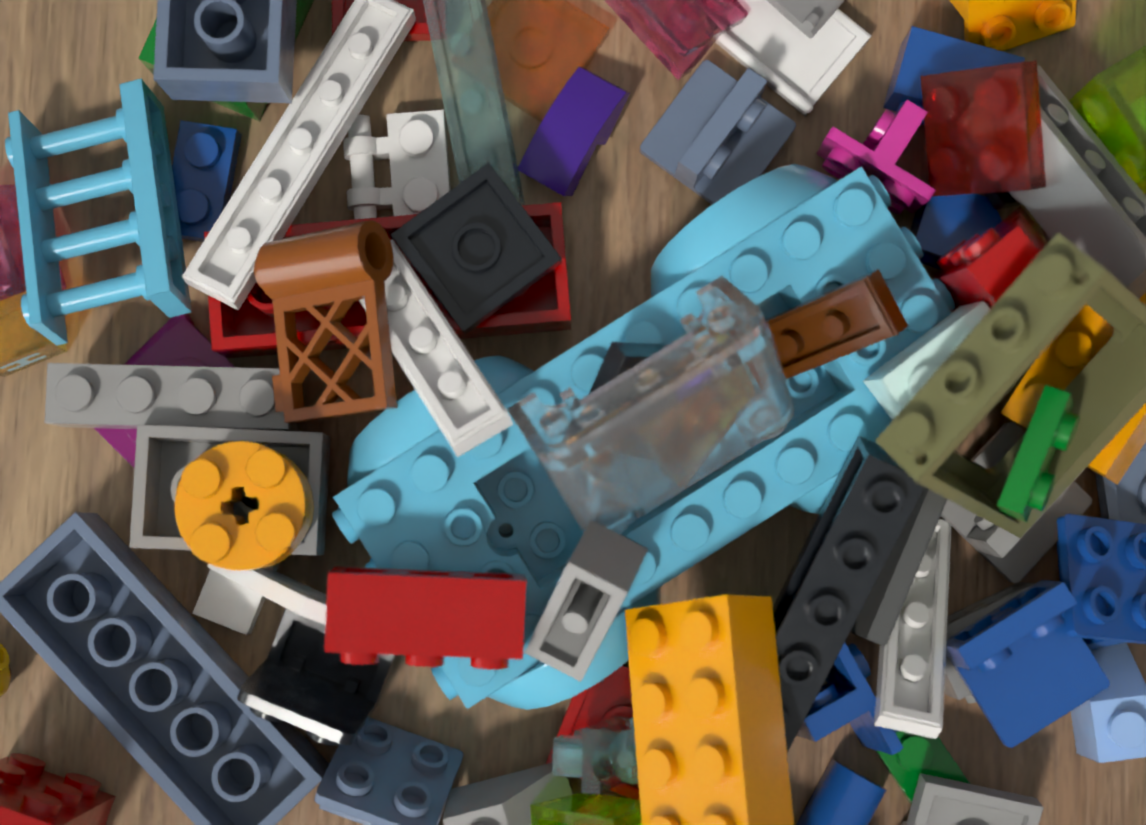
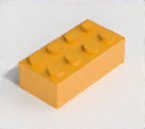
(708, 713)

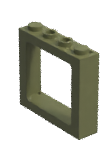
(997, 355)

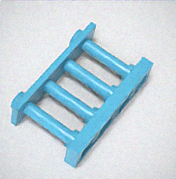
(151, 225)

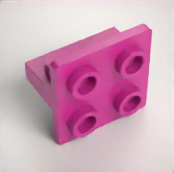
(879, 156)

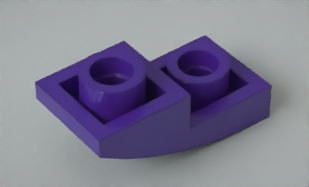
(571, 131)

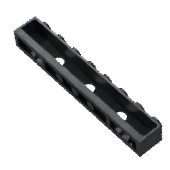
(838, 572)

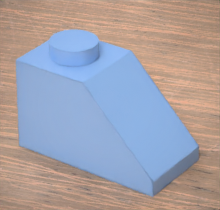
(1113, 721)

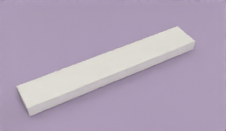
(299, 148)

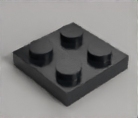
(476, 248)

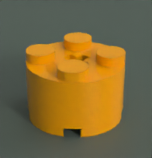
(213, 486)

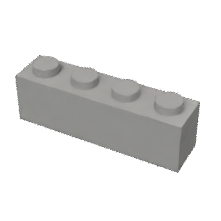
(1087, 193)
(161, 396)

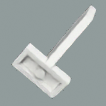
(238, 596)

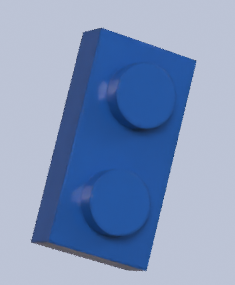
(203, 175)

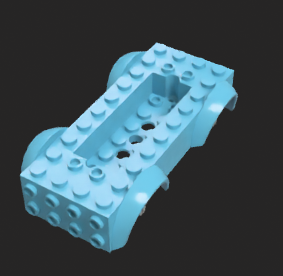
(500, 513)

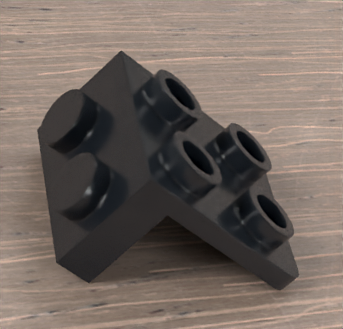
(313, 686)

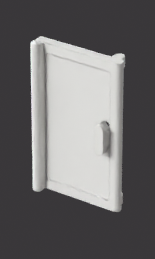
(790, 61)

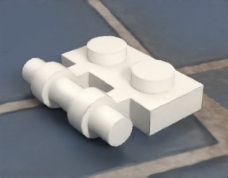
(417, 163)

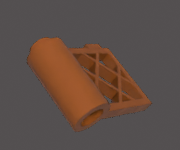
(321, 272)

